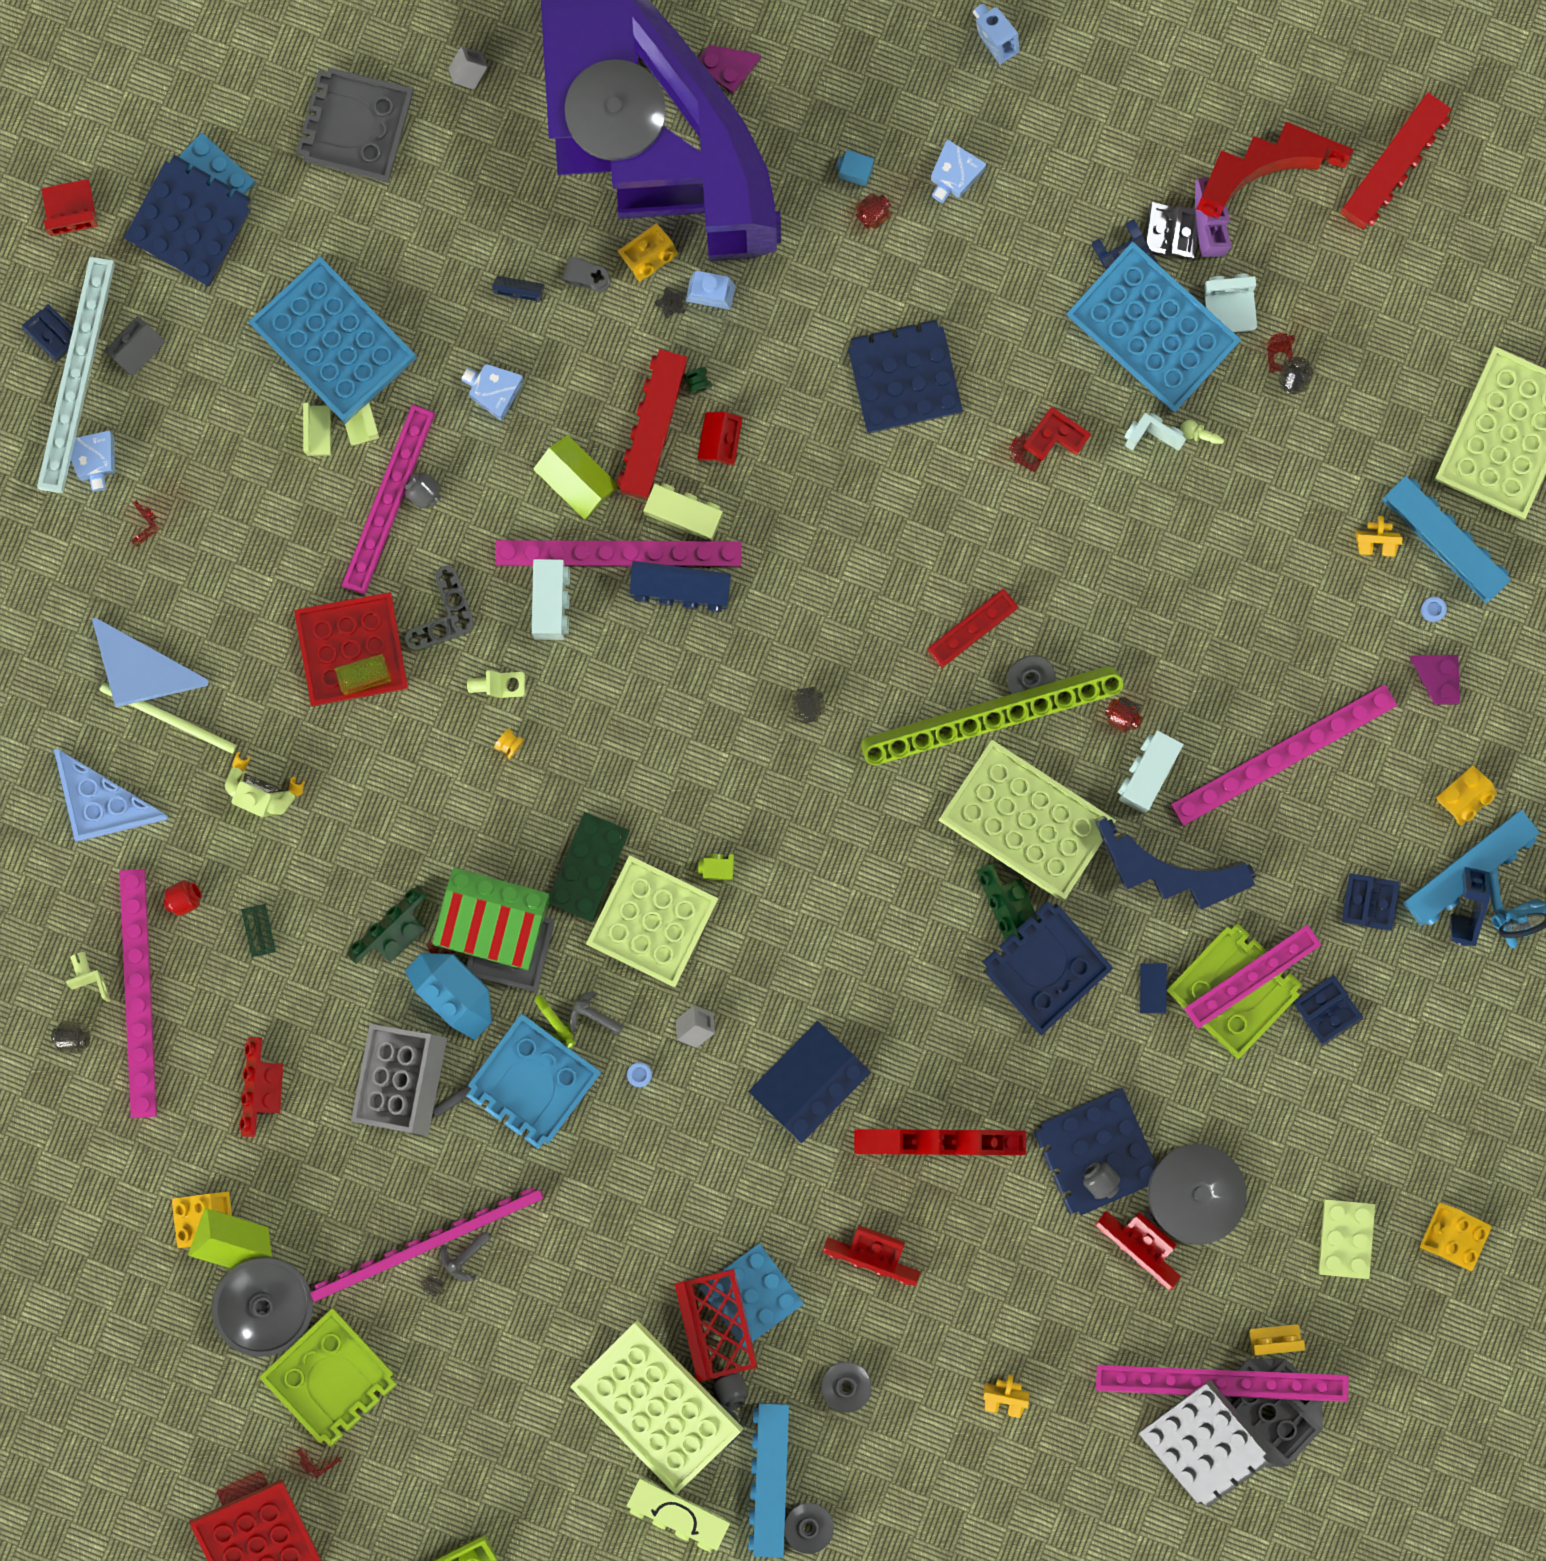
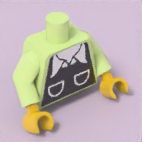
(258, 795)

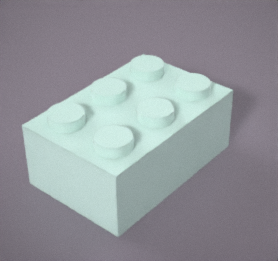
(550, 599)
(1149, 771)

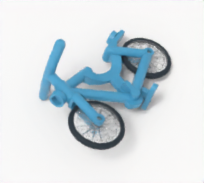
(1519, 921)

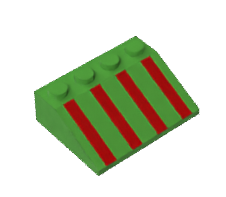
(491, 919)

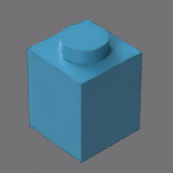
(855, 168)

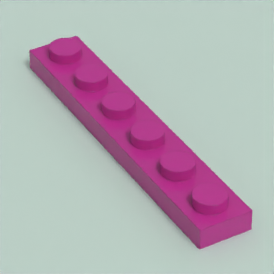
(1252, 976)

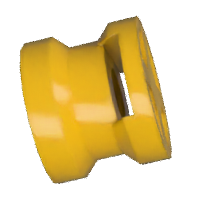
(509, 743)

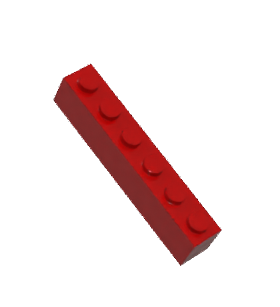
(1395, 161)
(653, 424)

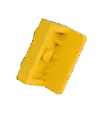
(1467, 795)

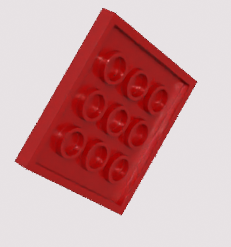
(345, 634)
(255, 1529)

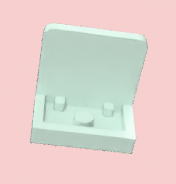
(1232, 301)
(1153, 425)

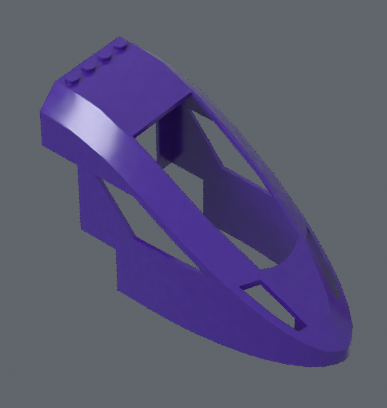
(666, 175)

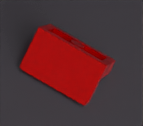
(720, 437)

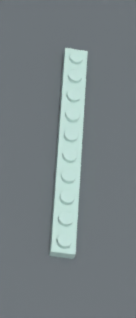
(76, 375)

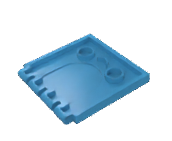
(532, 1081)

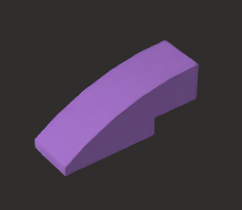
(1212, 231)

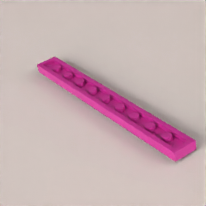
(620, 553)
(1283, 755)
(138, 993)
(417, 1247)
(1229, 1382)

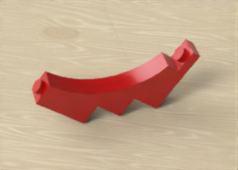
(1294, 150)
(939, 1142)

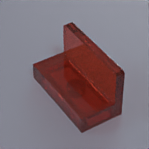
(242, 1487)

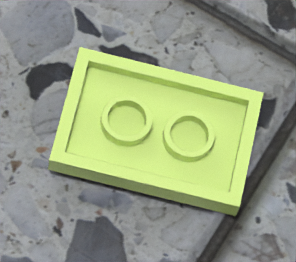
(1346, 1239)

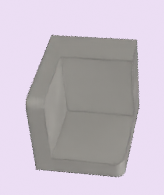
(467, 67)
(695, 1026)

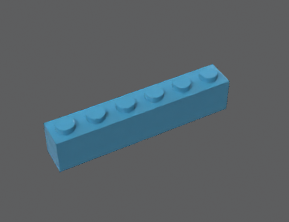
(1446, 539)
(1486, 856)
(770, 1480)

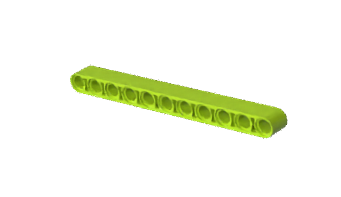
(1003, 719)

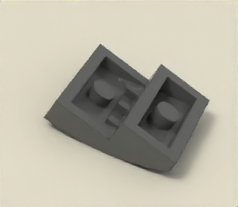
(1171, 230)

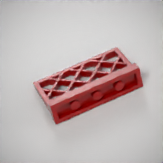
(694, 1326)

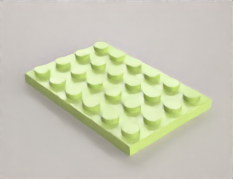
(1501, 437)
(1026, 820)
(656, 1407)

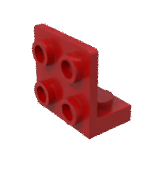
(69, 207)

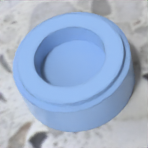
(1433, 609)
(639, 1074)

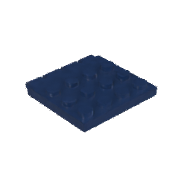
(189, 220)
(904, 377)
(1046, 967)
(1096, 1133)

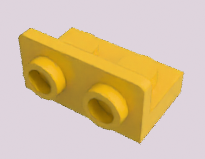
(648, 252)
(1276, 1339)

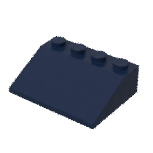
(809, 1082)

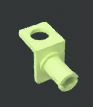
(496, 684)
(85, 976)

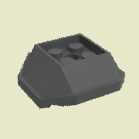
(1293, 1421)

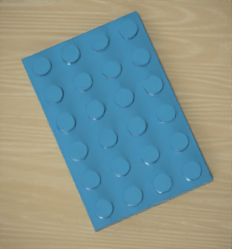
(1153, 327)
(332, 339)

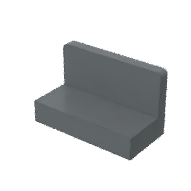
(134, 346)

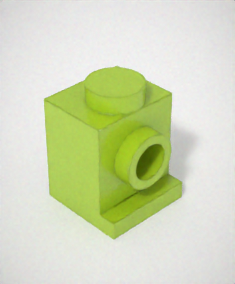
(717, 867)

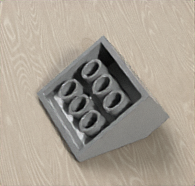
(399, 1079)

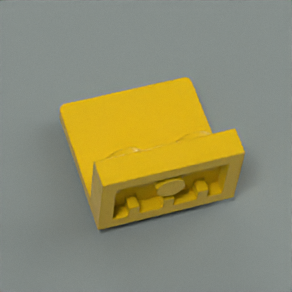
(189, 1210)
(1455, 1236)

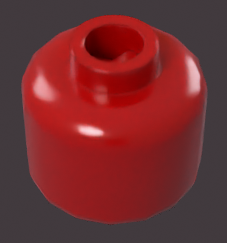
(182, 898)

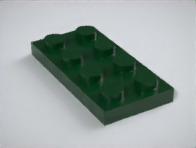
(588, 866)

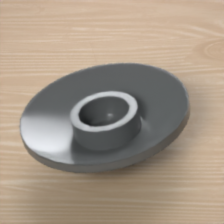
(1042, 673)
(852, 1399)
(821, 1528)

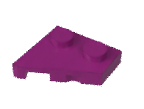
(728, 65)
(1439, 677)

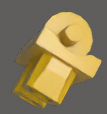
(1389, 540)
(1006, 1393)

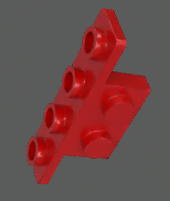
(261, 1087)
(1144, 1244)
(874, 1252)

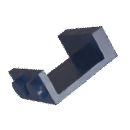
(1475, 887)

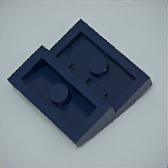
(1371, 902)
(1328, 1010)

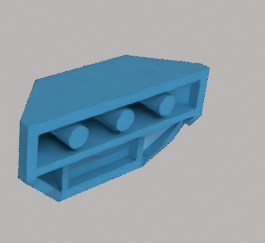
(452, 992)

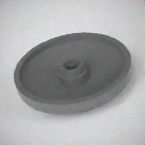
(615, 110)
(1197, 1194)
(262, 1306)

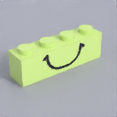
(678, 1514)

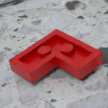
(1056, 428)

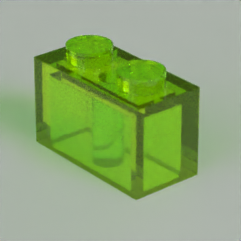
(363, 674)

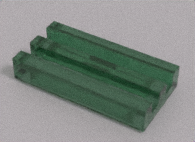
(263, 951)

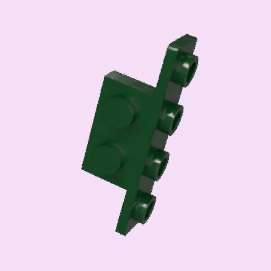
(1008, 901)
(394, 931)

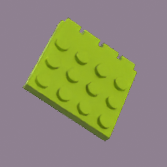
(1250, 1017)
(329, 1378)

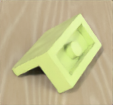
(362, 427)
(316, 430)

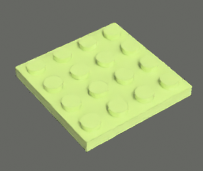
(652, 921)

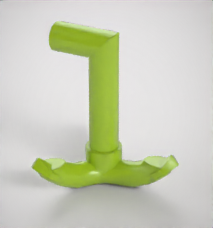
(564, 1033)

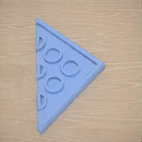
(139, 671)
(98, 804)

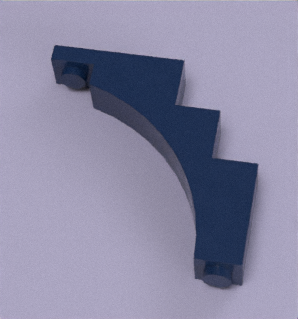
(1137, 866)

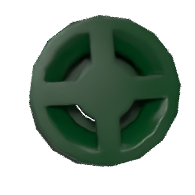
(697, 380)

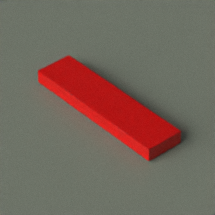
(972, 628)

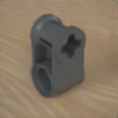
(582, 274)

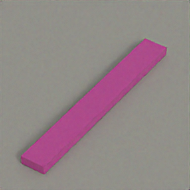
(388, 499)

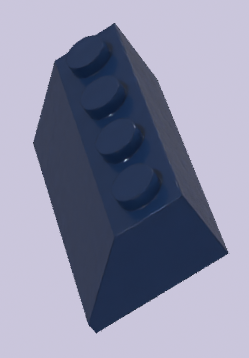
(680, 585)

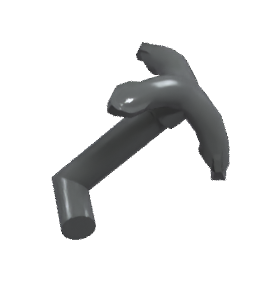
(583, 1007)
(453, 1266)

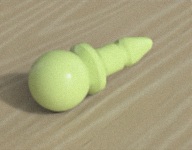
(1192, 430)

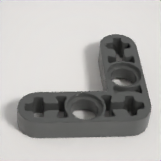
(448, 621)

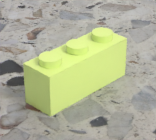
(683, 511)

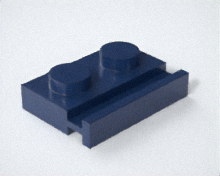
(49, 332)

